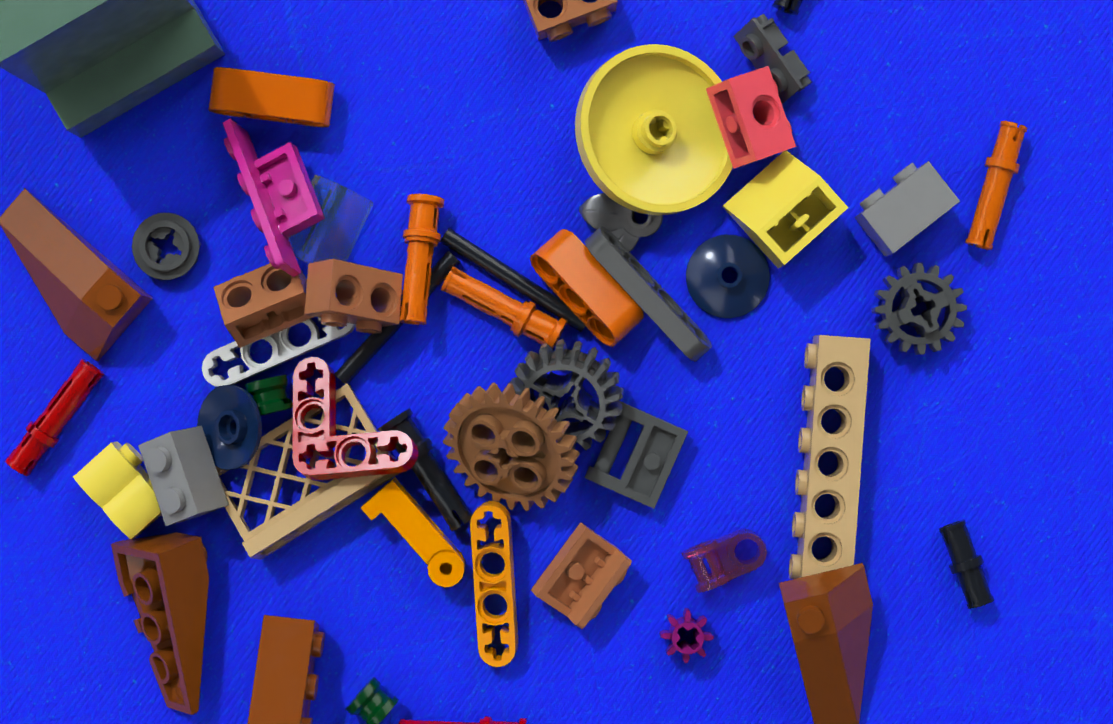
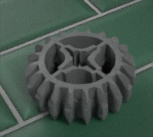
(592, 417)

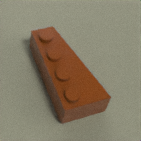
(285, 671)

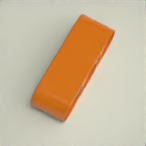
(271, 97)
(586, 287)

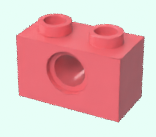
(745, 136)

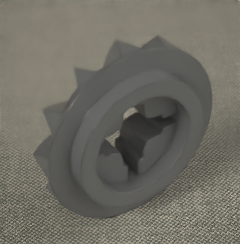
(148, 254)

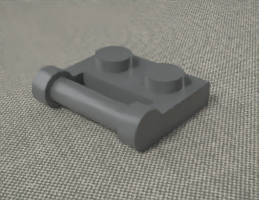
(649, 461)

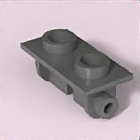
(760, 44)

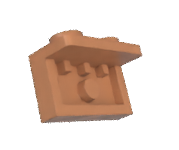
(582, 575)

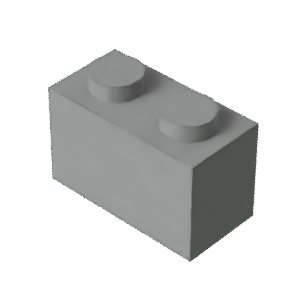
(906, 208)
(183, 475)

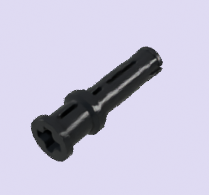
(430, 472)

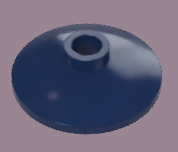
(706, 281)
(231, 426)

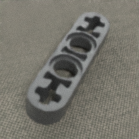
(648, 293)

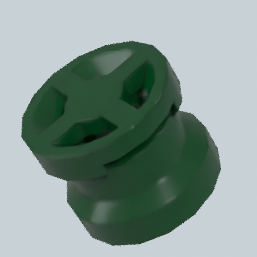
(270, 394)
(371, 703)

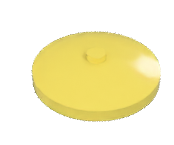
(652, 130)

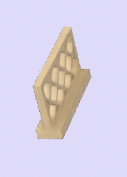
(312, 507)

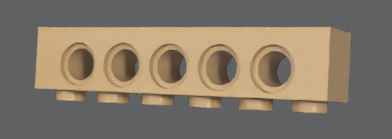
(852, 358)

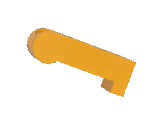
(443, 558)

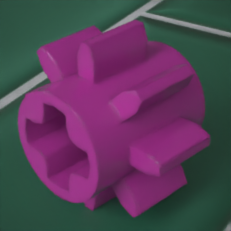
(684, 647)

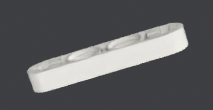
(281, 352)

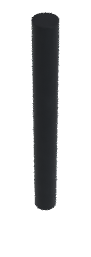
(511, 278)
(377, 340)

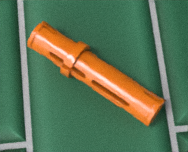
(996, 184)

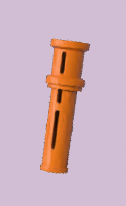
(421, 240)
(521, 317)

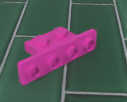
(279, 192)

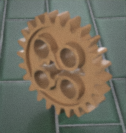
(511, 446)

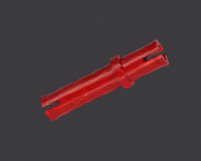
(50, 423)

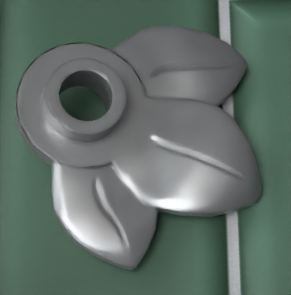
(620, 221)

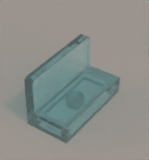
(337, 233)

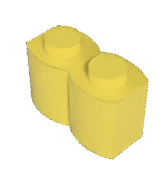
(121, 488)

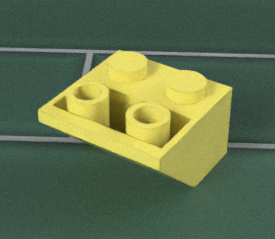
(785, 208)

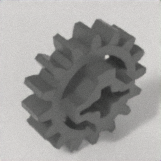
(927, 324)

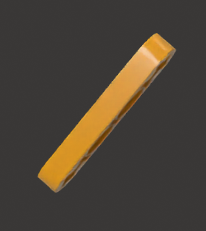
(488, 584)

